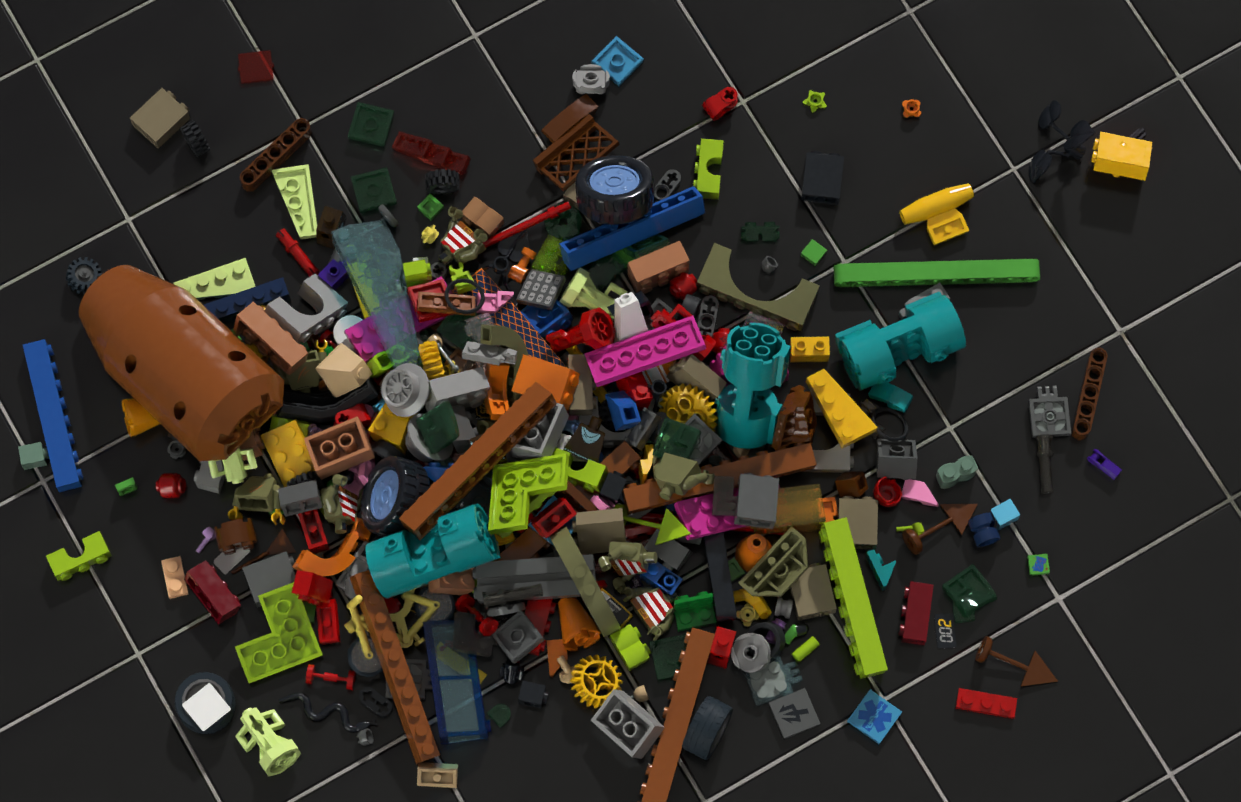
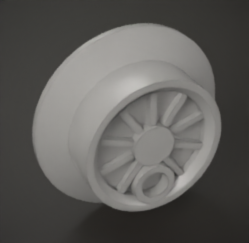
(405, 389)
(418, 447)

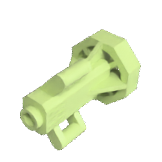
(583, 293)
(234, 466)
(275, 751)

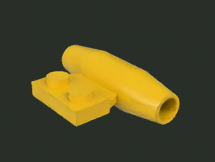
(939, 210)

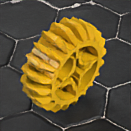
(431, 360)
(580, 677)

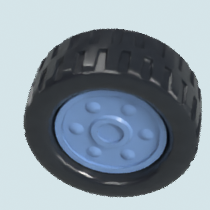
(614, 189)
(389, 492)

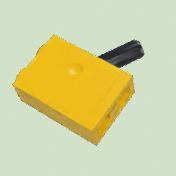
(1122, 154)

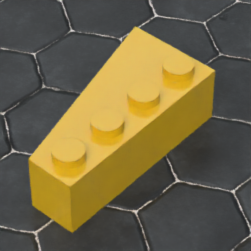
(840, 411)
(390, 428)

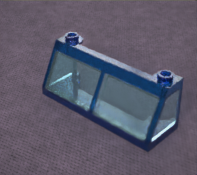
(454, 686)

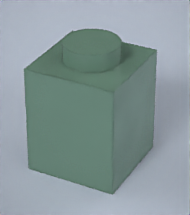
(33, 455)

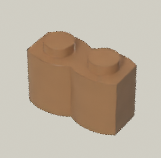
(482, 217)

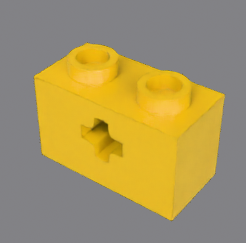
(809, 349)

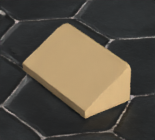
(437, 775)

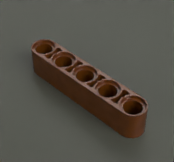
(279, 146)
(1089, 385)

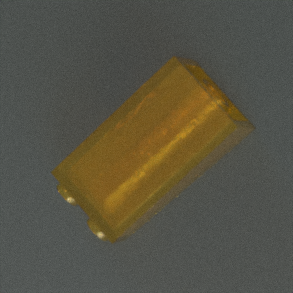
(797, 508)

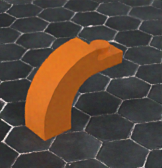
(496, 398)
(326, 567)

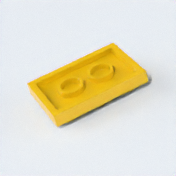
(288, 451)

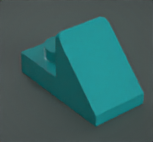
(881, 573)

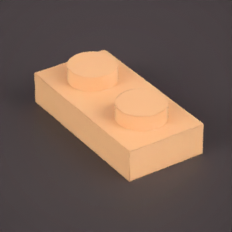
(174, 577)

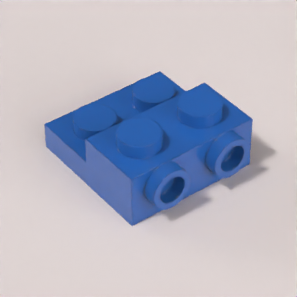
(546, 320)

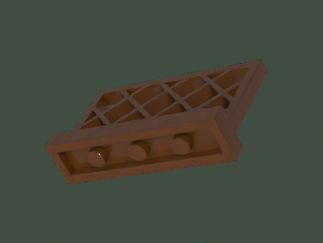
(566, 145)

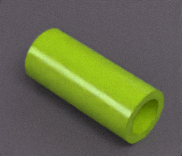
(805, 649)

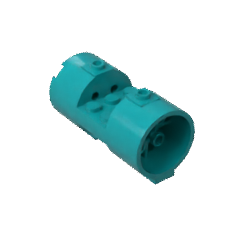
(874, 353)
(753, 363)
(453, 545)

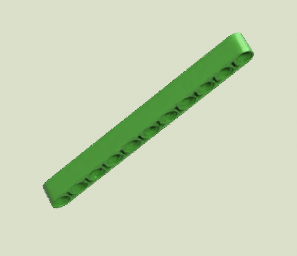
(936, 272)

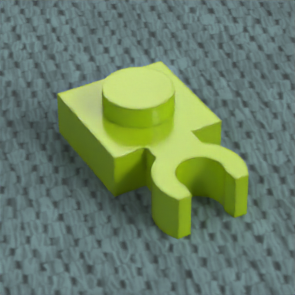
(460, 274)

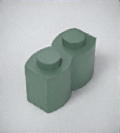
(961, 470)

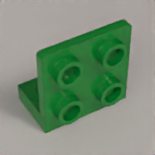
(694, 611)

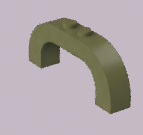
(504, 338)
(584, 581)

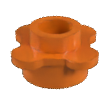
(915, 104)

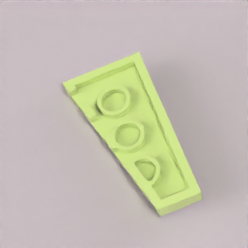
(298, 197)
(219, 281)

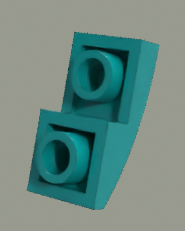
(892, 395)

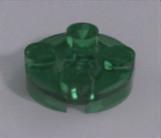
(565, 231)

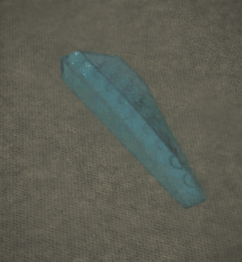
(379, 279)

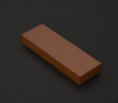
(436, 303)

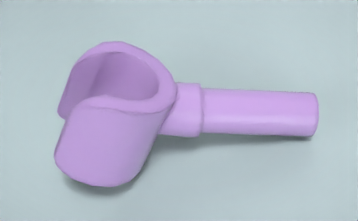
(210, 535)

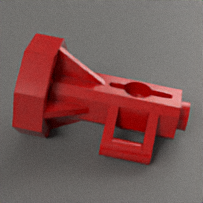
(663, 318)
(593, 330)

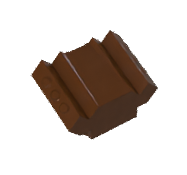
(796, 420)

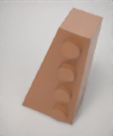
(270, 338)

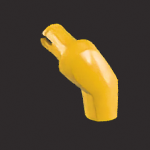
(757, 602)

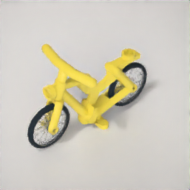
(428, 607)

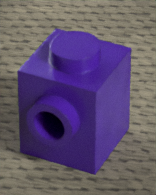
(334, 274)

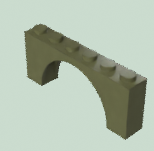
(789, 310)

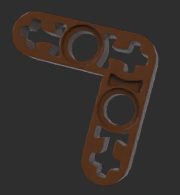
(575, 498)

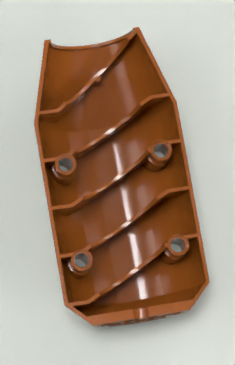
(179, 361)

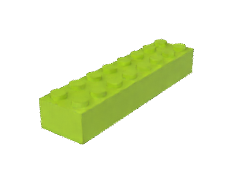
(853, 598)

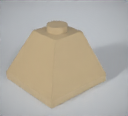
(343, 370)

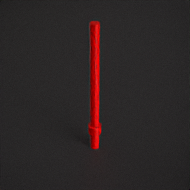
(551, 212)

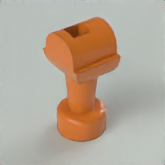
(519, 271)

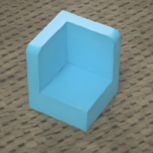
(1005, 514)

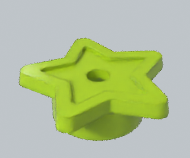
(815, 96)

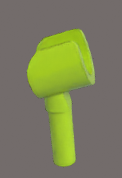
(917, 527)

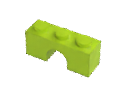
(710, 153)
(590, 477)
(95, 552)

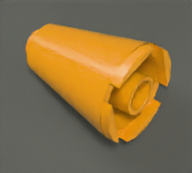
(137, 418)

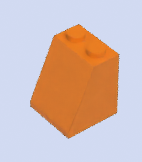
(553, 377)

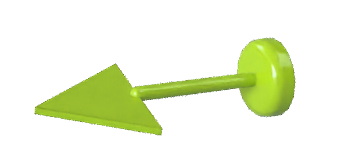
(669, 529)

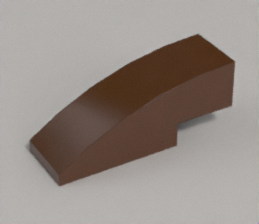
(569, 117)

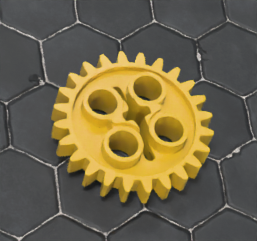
(683, 401)

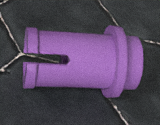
(770, 637)

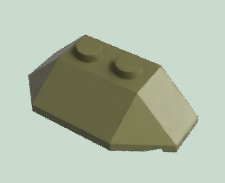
(778, 567)

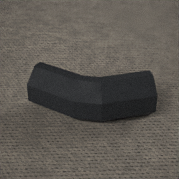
(323, 406)

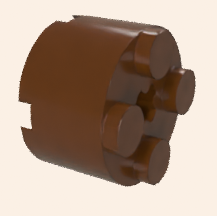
(235, 535)

